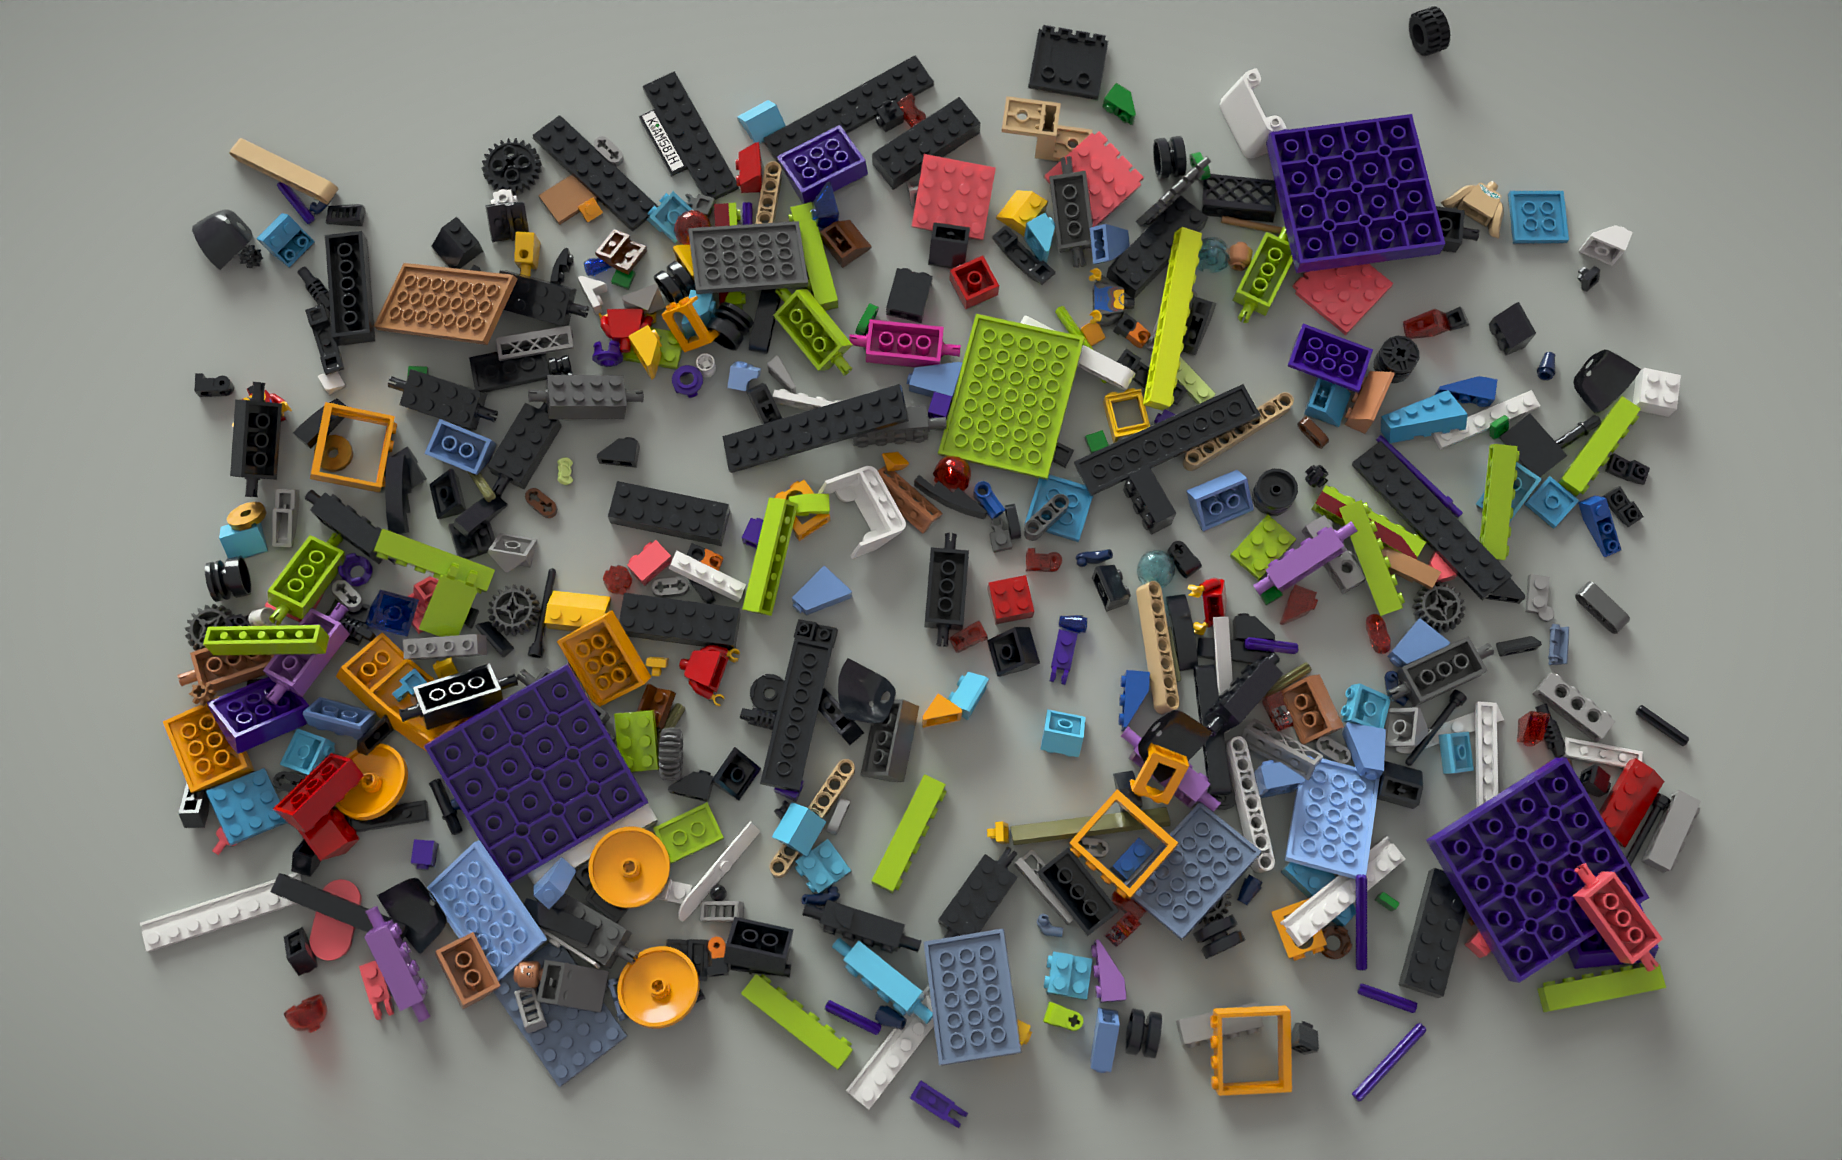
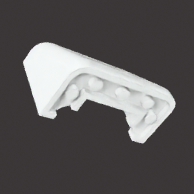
(1247, 117)

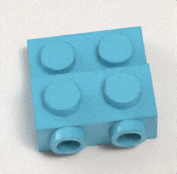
(666, 214)
(1365, 706)
(306, 752)
(822, 867)
(1068, 975)

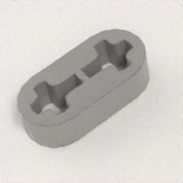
(611, 148)
(670, 582)
(349, 593)
(1334, 746)
(838, 816)
(1091, 842)

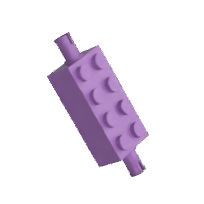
(1306, 559)
(299, 671)
(1192, 786)
(396, 964)

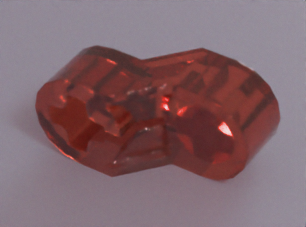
(1374, 625)

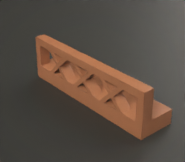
(910, 509)

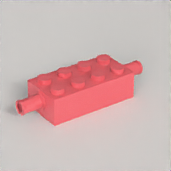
(1617, 917)

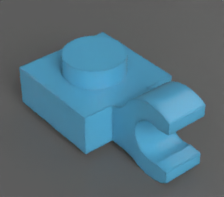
(409, 681)

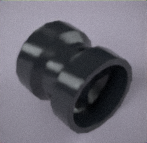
(556, 367)

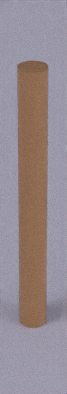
(1252, 225)

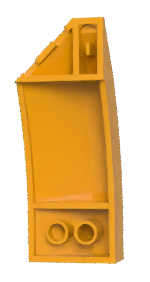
(374, 677)

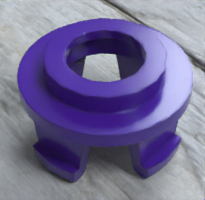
(607, 358)
(690, 389)
(351, 561)

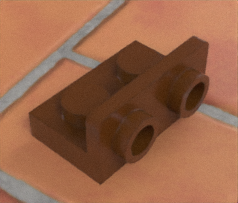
(658, 700)

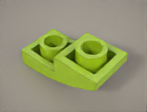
(811, 504)

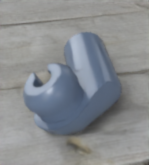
(1047, 928)

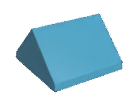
(762, 121)
(243, 542)
(1456, 752)
(799, 828)

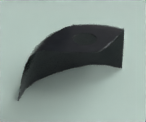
(220, 239)
(1607, 381)
(858, 687)
(1179, 735)
(410, 905)

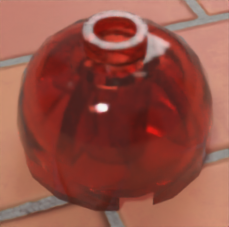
(687, 220)
(953, 473)
(307, 1014)

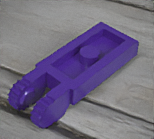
(1063, 654)
(936, 1103)

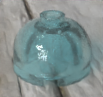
(1213, 255)
(1157, 567)

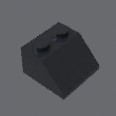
(456, 244)
(1512, 329)
(1110, 587)
(1013, 651)

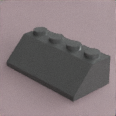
(891, 743)

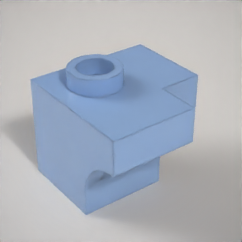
(741, 374)

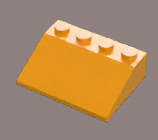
(604, 659)
(203, 750)

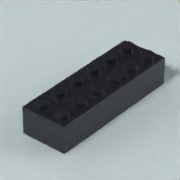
(932, 136)
(1152, 249)
(349, 288)
(669, 513)
(679, 621)
(1433, 937)

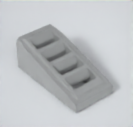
(779, 372)
(739, 911)
(535, 1021)

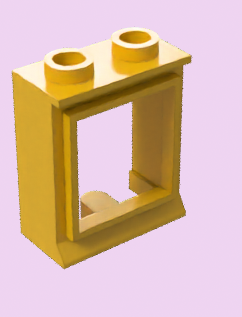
(1114, 397)

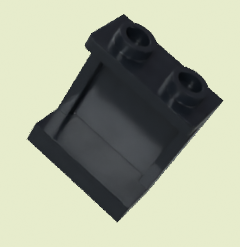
(909, 295)

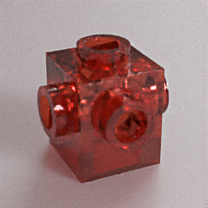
(619, 585)

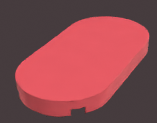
(329, 936)

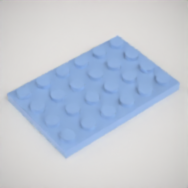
(1333, 820)
(483, 902)

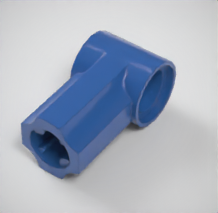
(988, 501)

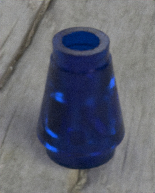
(595, 266)
(1074, 623)

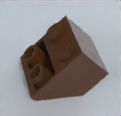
(844, 241)

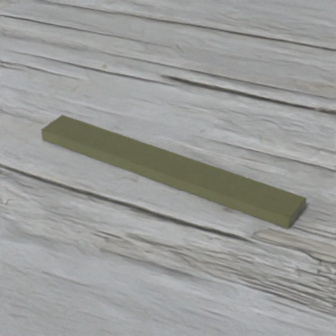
(1070, 827)

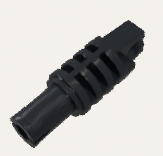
(315, 287)
(356, 628)
(759, 717)
(1552, 734)

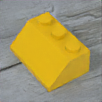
(573, 610)

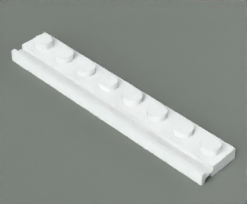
(1339, 894)
(213, 915)
(890, 1057)

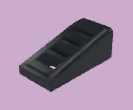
(358, 220)

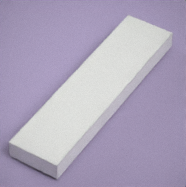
(1599, 753)

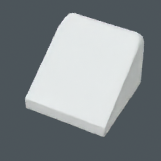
(331, 382)

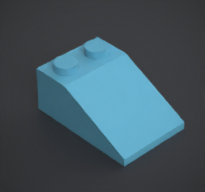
(1523, 486)

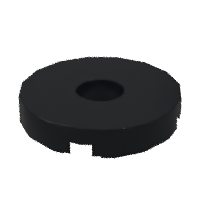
(757, 690)

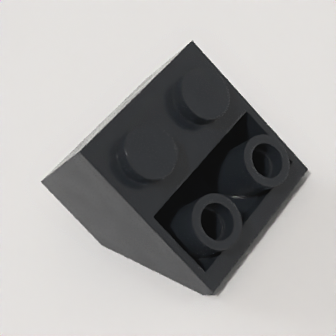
(948, 245)
(1400, 785)

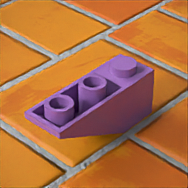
(1110, 980)

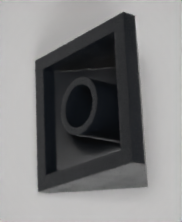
(447, 495)
(736, 774)

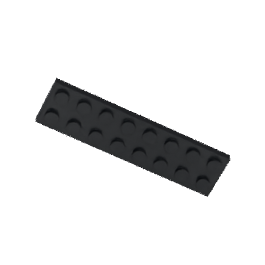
(690, 136)
(595, 172)
(796, 715)

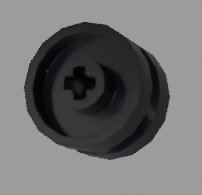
(1169, 157)
(674, 283)
(1274, 492)
(1217, 933)
(1143, 1033)

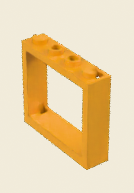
(361, 415)
(1141, 817)
(1284, 1081)

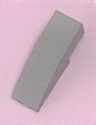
(285, 517)

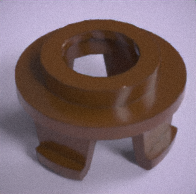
(1345, 942)

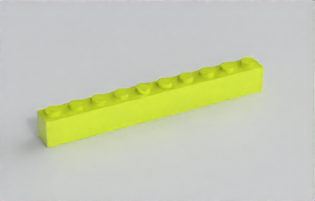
(1172, 319)

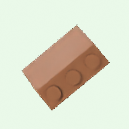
(1368, 400)
(1311, 709)
(467, 970)

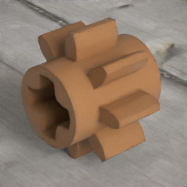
(198, 692)

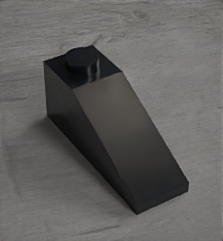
(1197, 324)
(764, 403)
(831, 711)
(194, 808)
(1304, 1038)

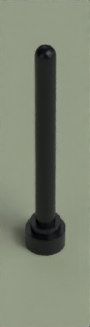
(536, 649)
(1456, 699)
(1660, 803)

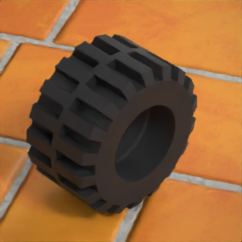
(1429, 31)

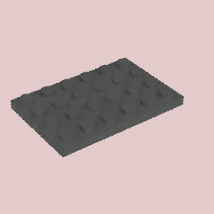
(747, 257)

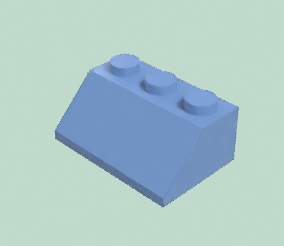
(460, 447)
(1220, 499)
(339, 717)
(1276, 779)

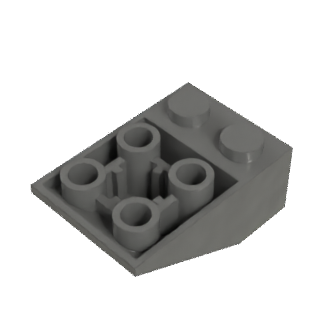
(572, 986)

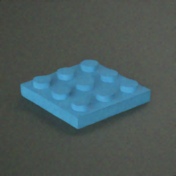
(1538, 217)
(1073, 521)
(245, 806)

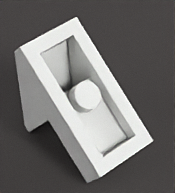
(592, 290)
(675, 892)

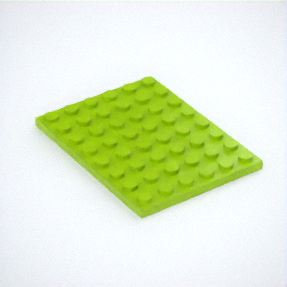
(1011, 396)

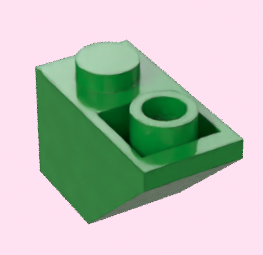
(1120, 103)

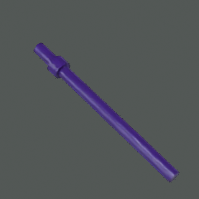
(1446, 501)

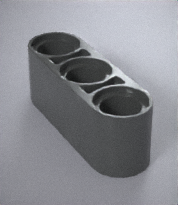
(1048, 509)
(1602, 607)

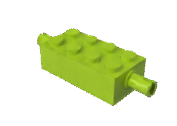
(1264, 275)
(813, 330)
(305, 577)

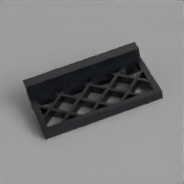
(1238, 209)

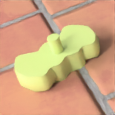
(564, 471)

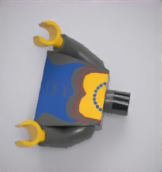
(1108, 300)

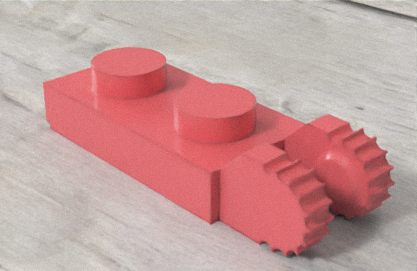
(376, 988)

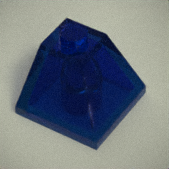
(825, 207)
(392, 613)

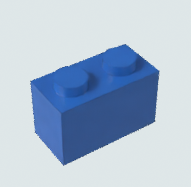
(1131, 859)

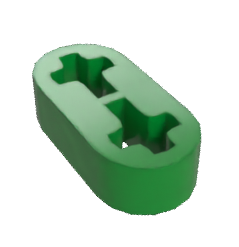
(1195, 158)
(863, 325)

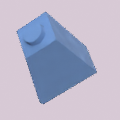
(1108, 242)
(934, 378)
(820, 592)
(1416, 644)
(1366, 748)
(554, 883)
(1104, 1040)

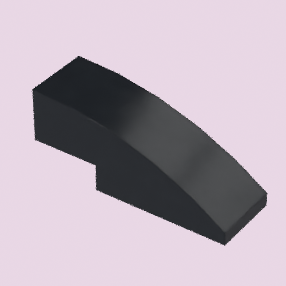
(309, 429)
(479, 515)

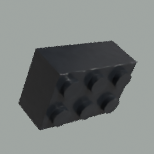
(1149, 500)
(758, 945)

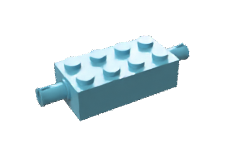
(884, 978)

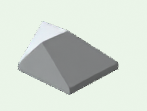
(647, 299)
(512, 551)
(1405, 727)

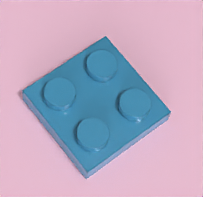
(1551, 502)

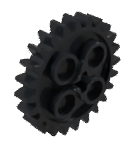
(511, 166)

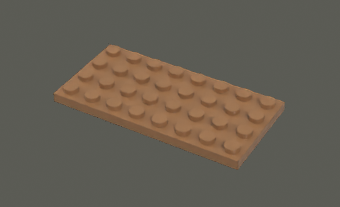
(445, 303)

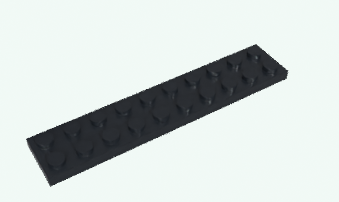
(853, 107)
(815, 428)
(1167, 439)
(1432, 520)

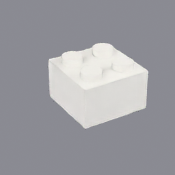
(1656, 392)

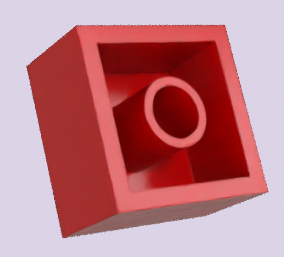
(974, 282)
(1010, 599)

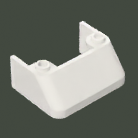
(873, 501)

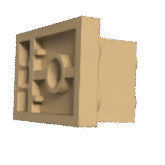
(1041, 123)

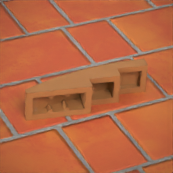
(1411, 568)

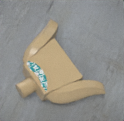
(1480, 204)

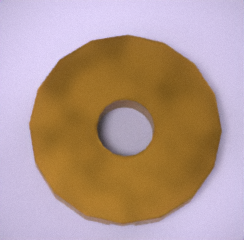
(344, 455)
(246, 515)

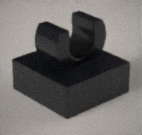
(1588, 277)

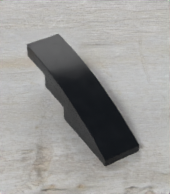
(396, 494)
(954, 500)

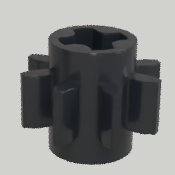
(255, 257)
(1316, 476)

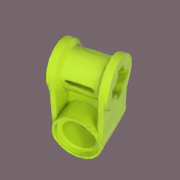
(1059, 1015)

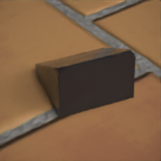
(1457, 319)

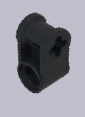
(1184, 561)

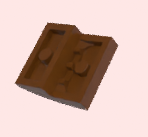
(620, 251)

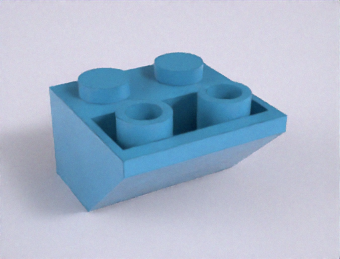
(285, 239)
(1327, 402)

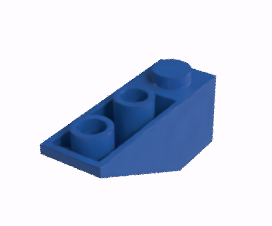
(1474, 390)
(1599, 522)
(1135, 690)

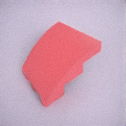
(423, 591)

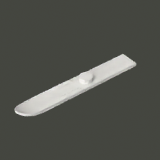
(1222, 654)
(1461, 724)
(718, 870)
(557, 943)

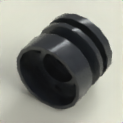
(731, 324)
(1397, 356)
(228, 578)

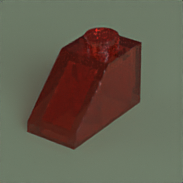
(1426, 324)
(1299, 604)
(1532, 727)

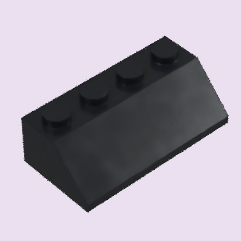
(1078, 891)

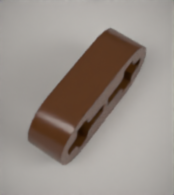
(1313, 432)
(543, 500)

